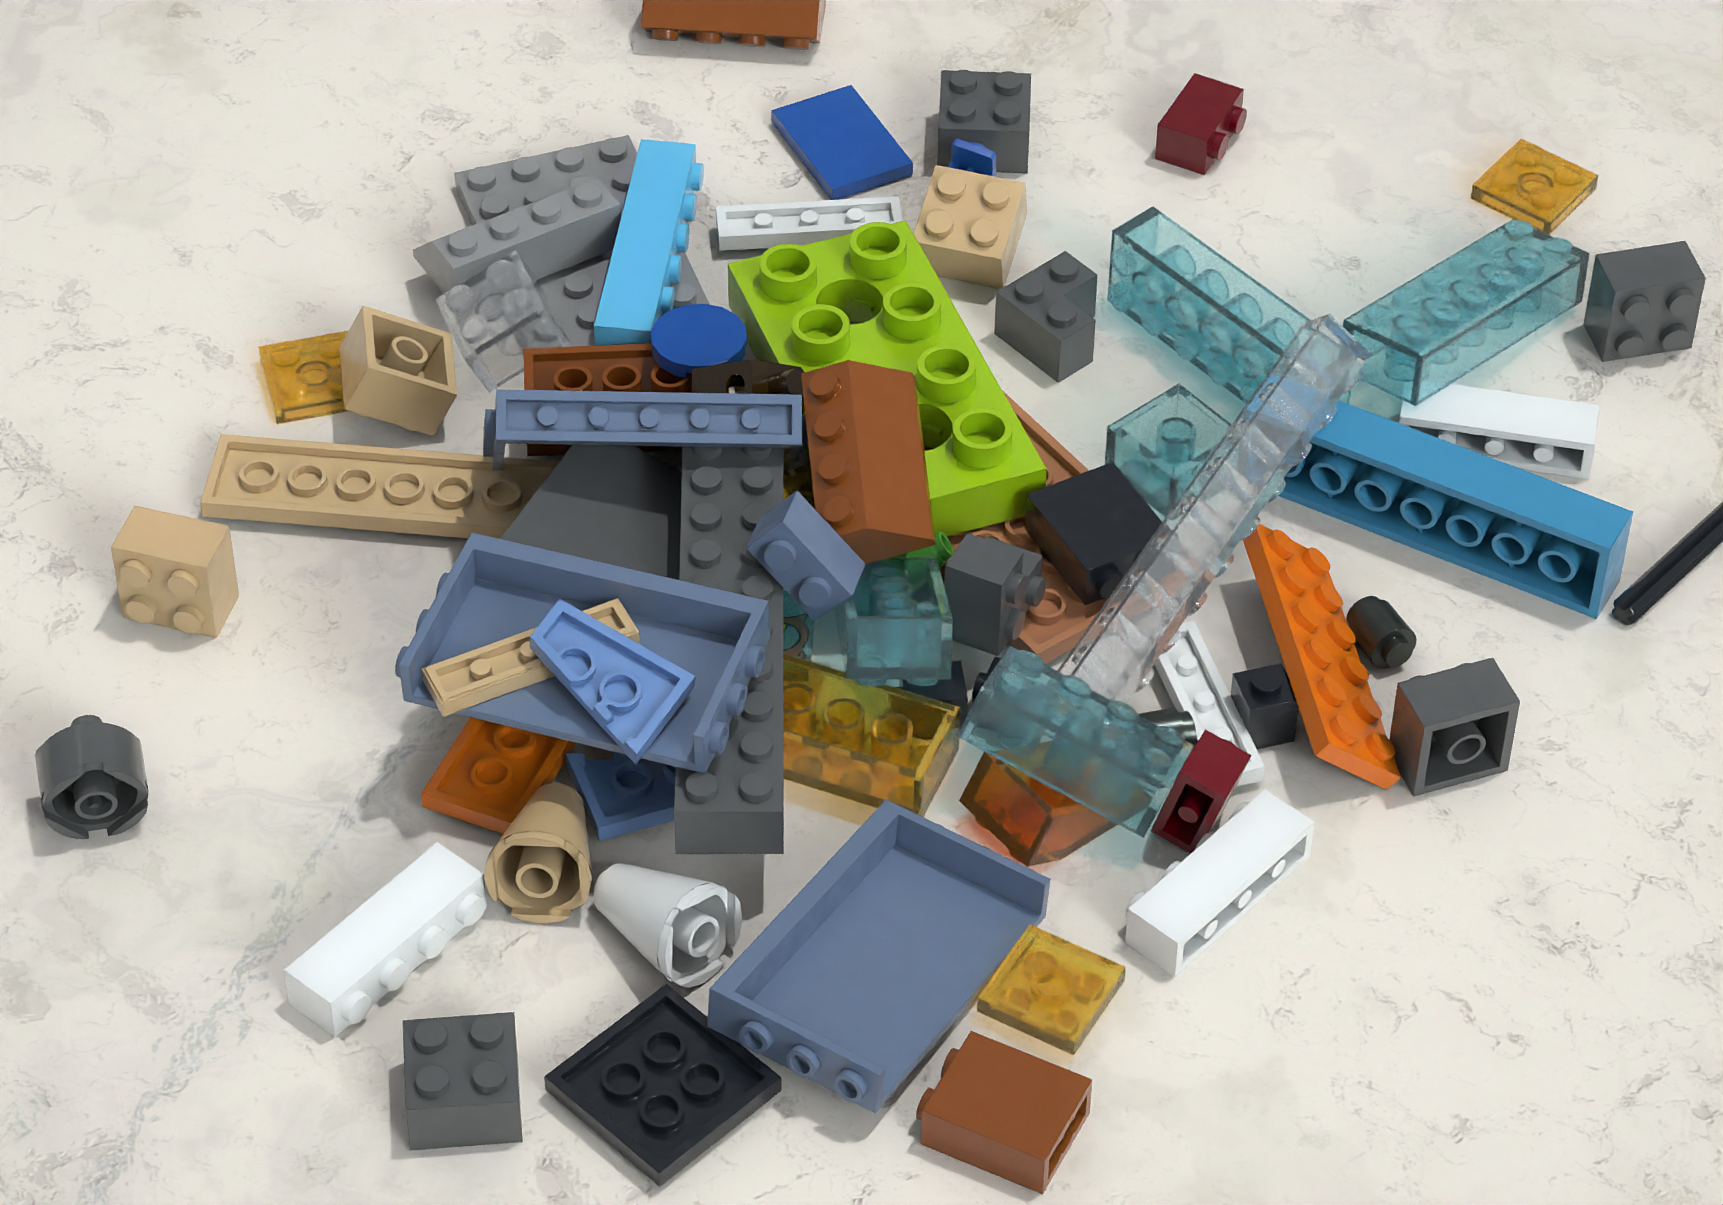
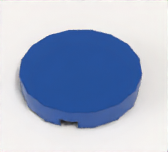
(697, 338)

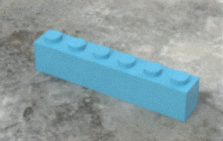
(649, 242)

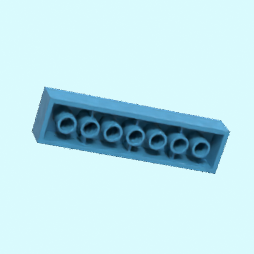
(1464, 508)

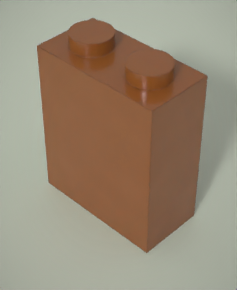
(1004, 1111)

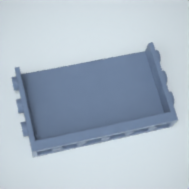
(644, 420)
(511, 587)
(877, 955)

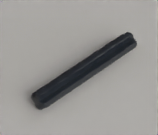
(1670, 568)

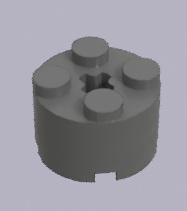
(92, 778)

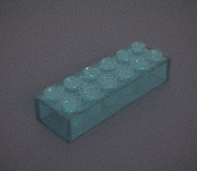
(1199, 303)
(1467, 310)

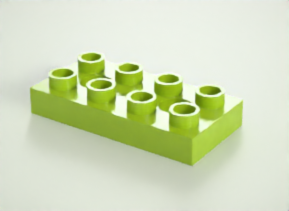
(800, 315)

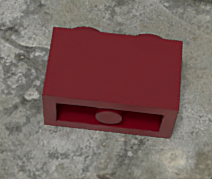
(1200, 124)
(1200, 791)

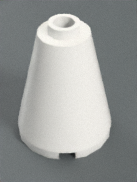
(671, 919)

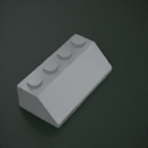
(544, 233)

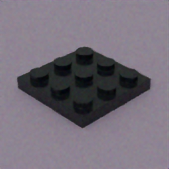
(662, 1084)

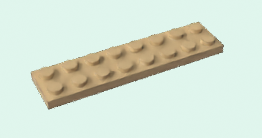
(367, 487)

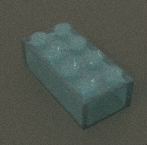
(897, 624)
(1075, 740)

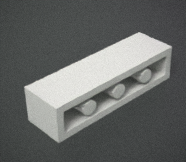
(1511, 427)
(1218, 882)
(386, 939)

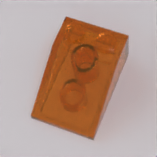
(1028, 815)

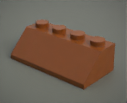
(749, 20)
(598, 369)
(868, 458)

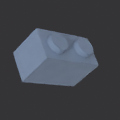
(805, 556)

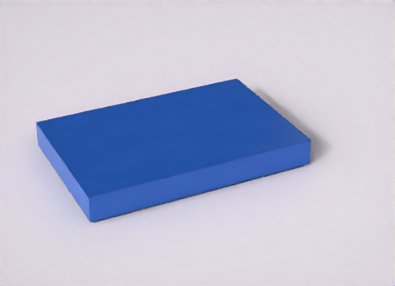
(842, 142)

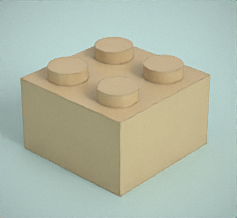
(971, 225)
(398, 371)
(175, 571)

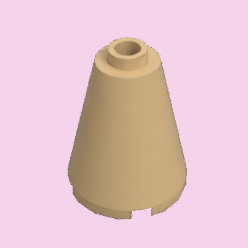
(543, 858)

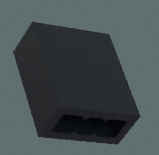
(1091, 529)

